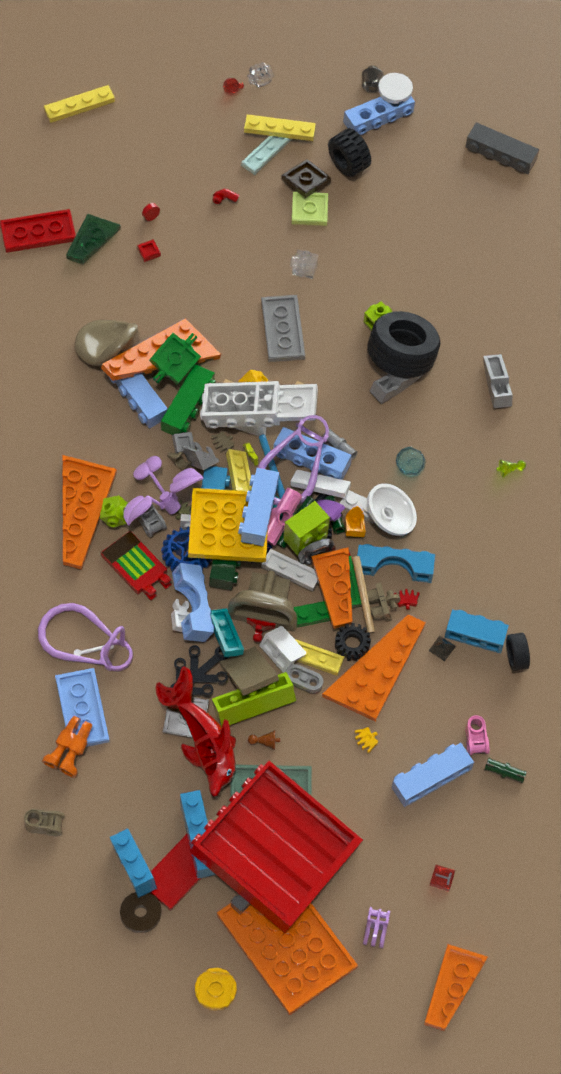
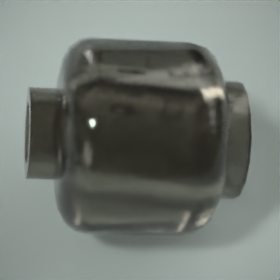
(371, 78)

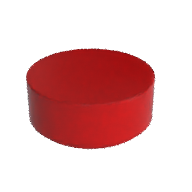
(150, 211)

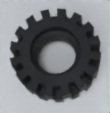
(352, 631)

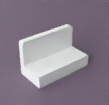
(282, 648)

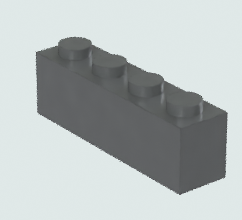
(502, 148)

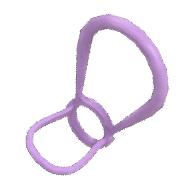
(313, 477)
(104, 660)

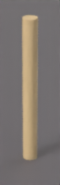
(363, 594)

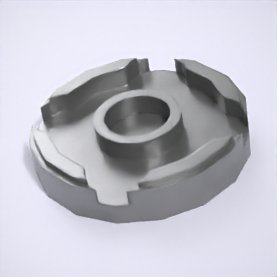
(316, 548)

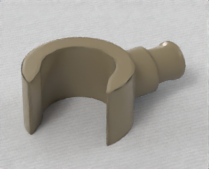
(178, 460)

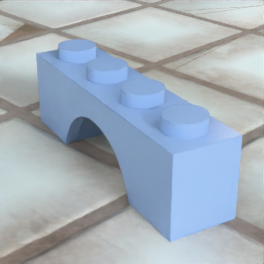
(190, 582)

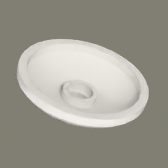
(391, 509)

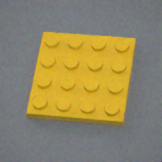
(216, 525)

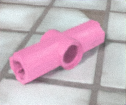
(287, 507)

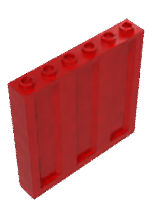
(275, 845)

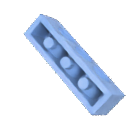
(375, 114)
(339, 460)

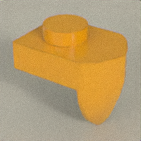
(355, 523)

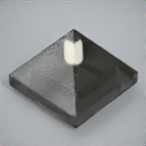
(442, 648)

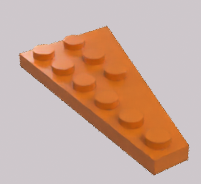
(137, 358)
(83, 495)
(373, 676)

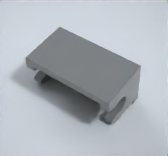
(200, 458)

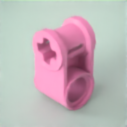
(477, 739)

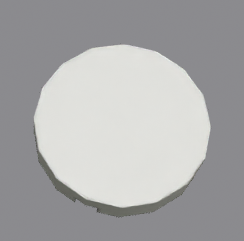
(395, 88)

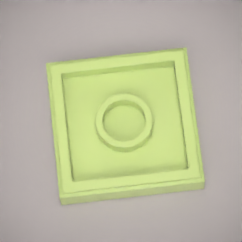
(310, 210)

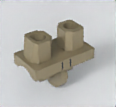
(382, 611)

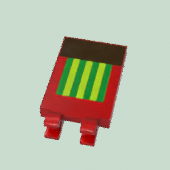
(136, 565)

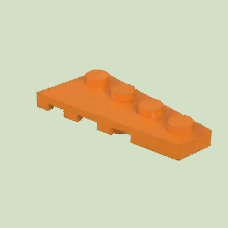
(334, 581)
(453, 982)

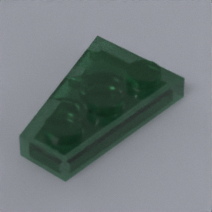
(91, 237)

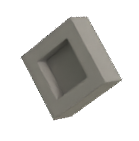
(182, 439)

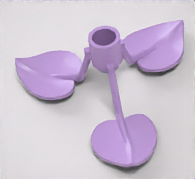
(167, 500)

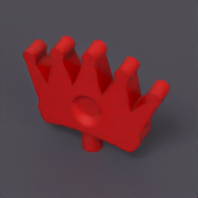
(408, 600)

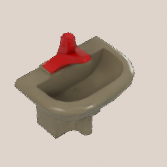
(264, 604)

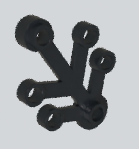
(199, 675)

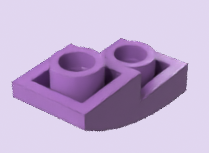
(332, 509)

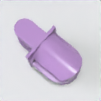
(376, 925)

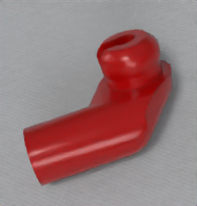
(223, 194)

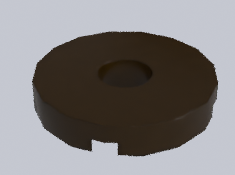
(140, 924)

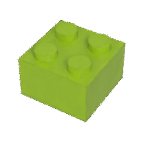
(306, 527)

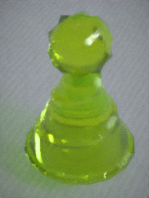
(507, 467)

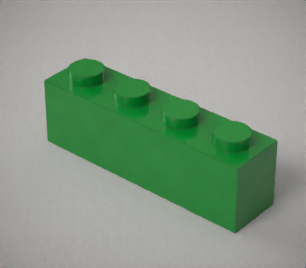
(187, 401)

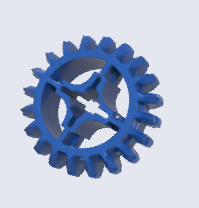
(175, 544)

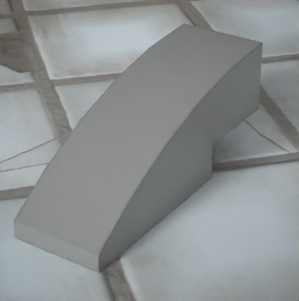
(497, 381)
(390, 386)

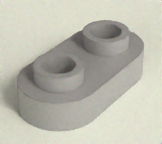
(305, 677)

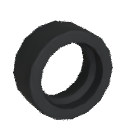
(518, 651)

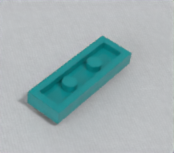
(226, 633)

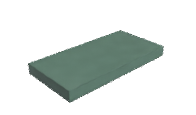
(299, 774)

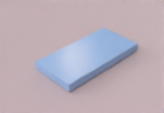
(82, 699)

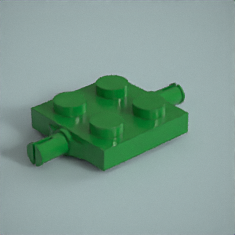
(175, 358)

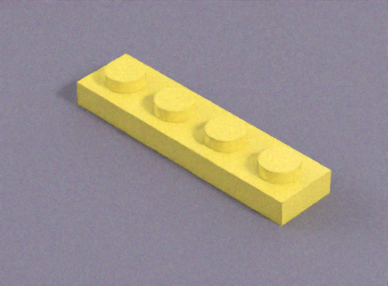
(79, 103)
(279, 127)

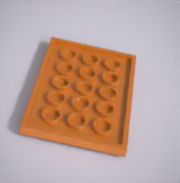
(291, 963)

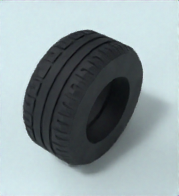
(419, 348)

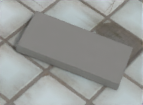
(283, 328)

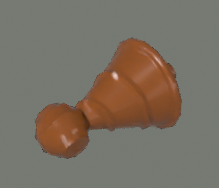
(267, 739)

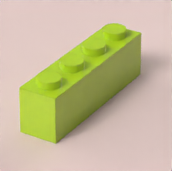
(236, 707)

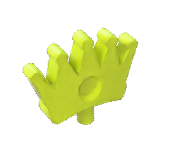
(250, 453)

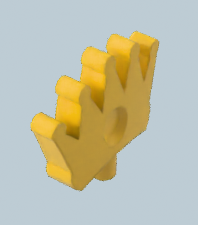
(367, 738)

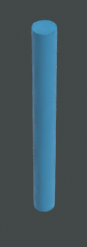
(272, 466)

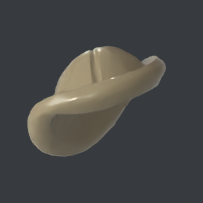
(104, 340)

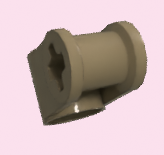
(45, 822)

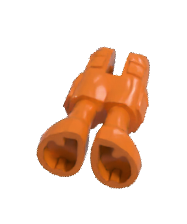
(69, 741)

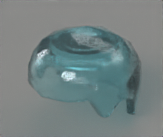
(410, 461)

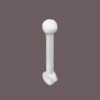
(79, 653)

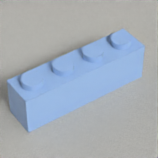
(142, 399)
(260, 506)
(432, 774)

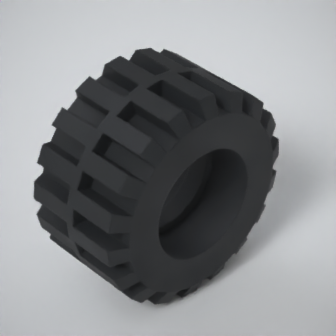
(349, 152)

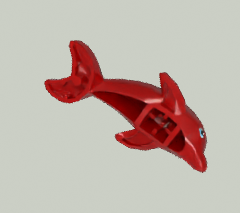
(212, 742)

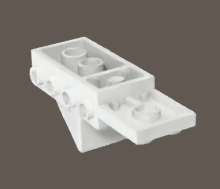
(256, 405)

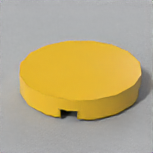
(215, 989)

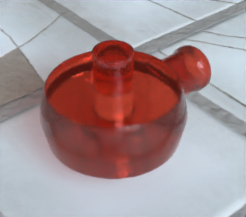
(231, 85)

